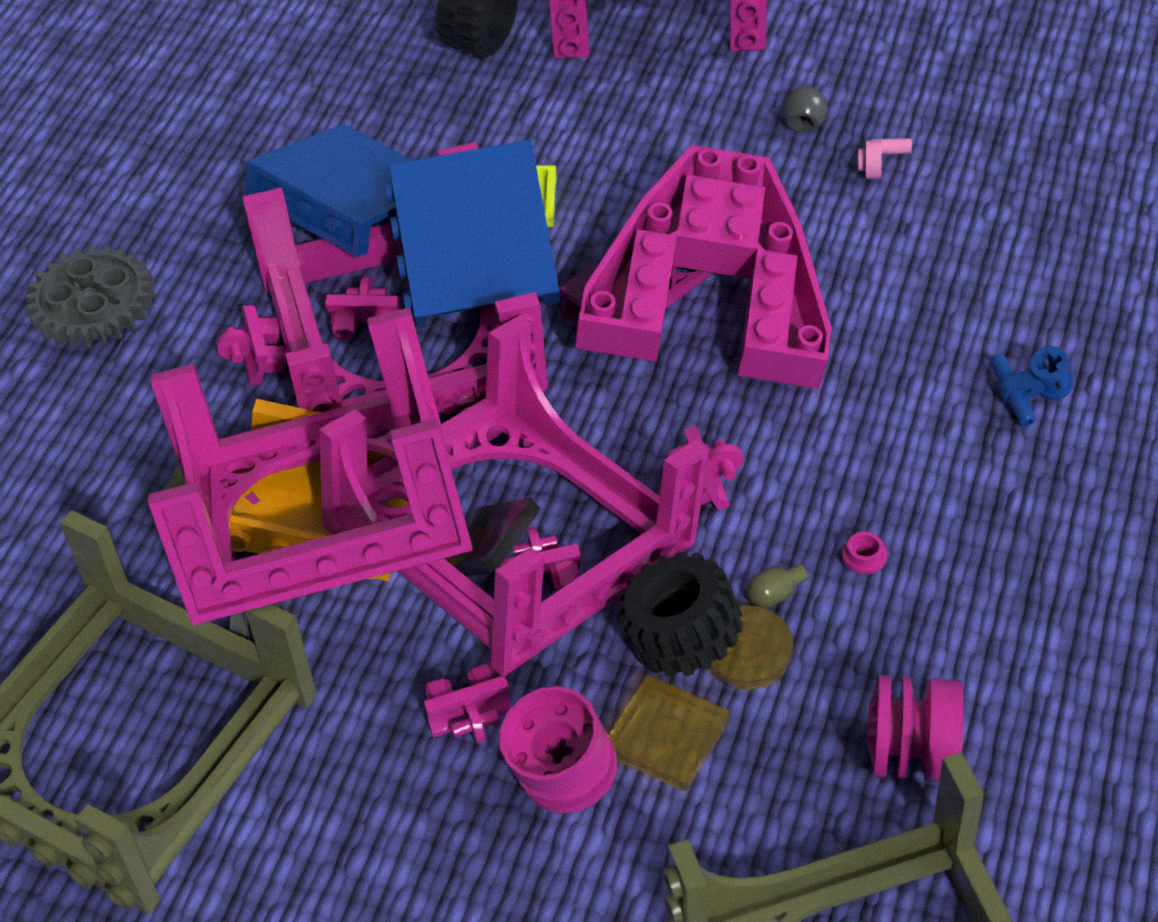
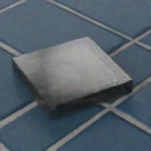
(494, 534)

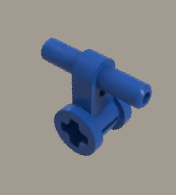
(1035, 380)

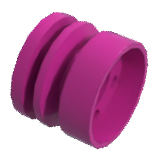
(915, 727)
(558, 749)

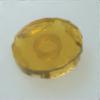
(759, 654)

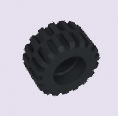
(475, 24)
(680, 614)

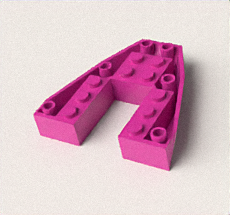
(724, 218)

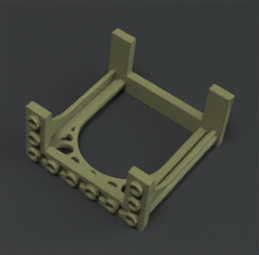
(111, 847)
(829, 882)

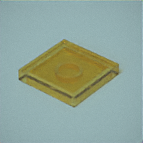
(667, 732)

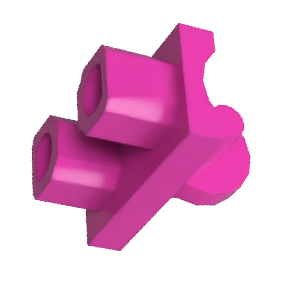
(357, 306)
(254, 346)
(722, 460)
(559, 562)
(469, 707)

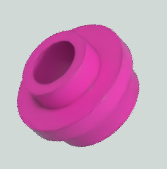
(864, 544)

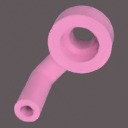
(870, 157)

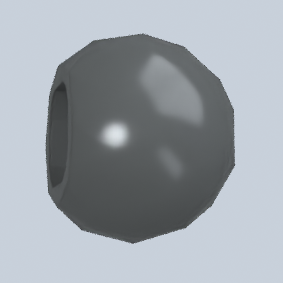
(804, 109)

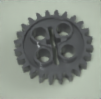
(90, 296)

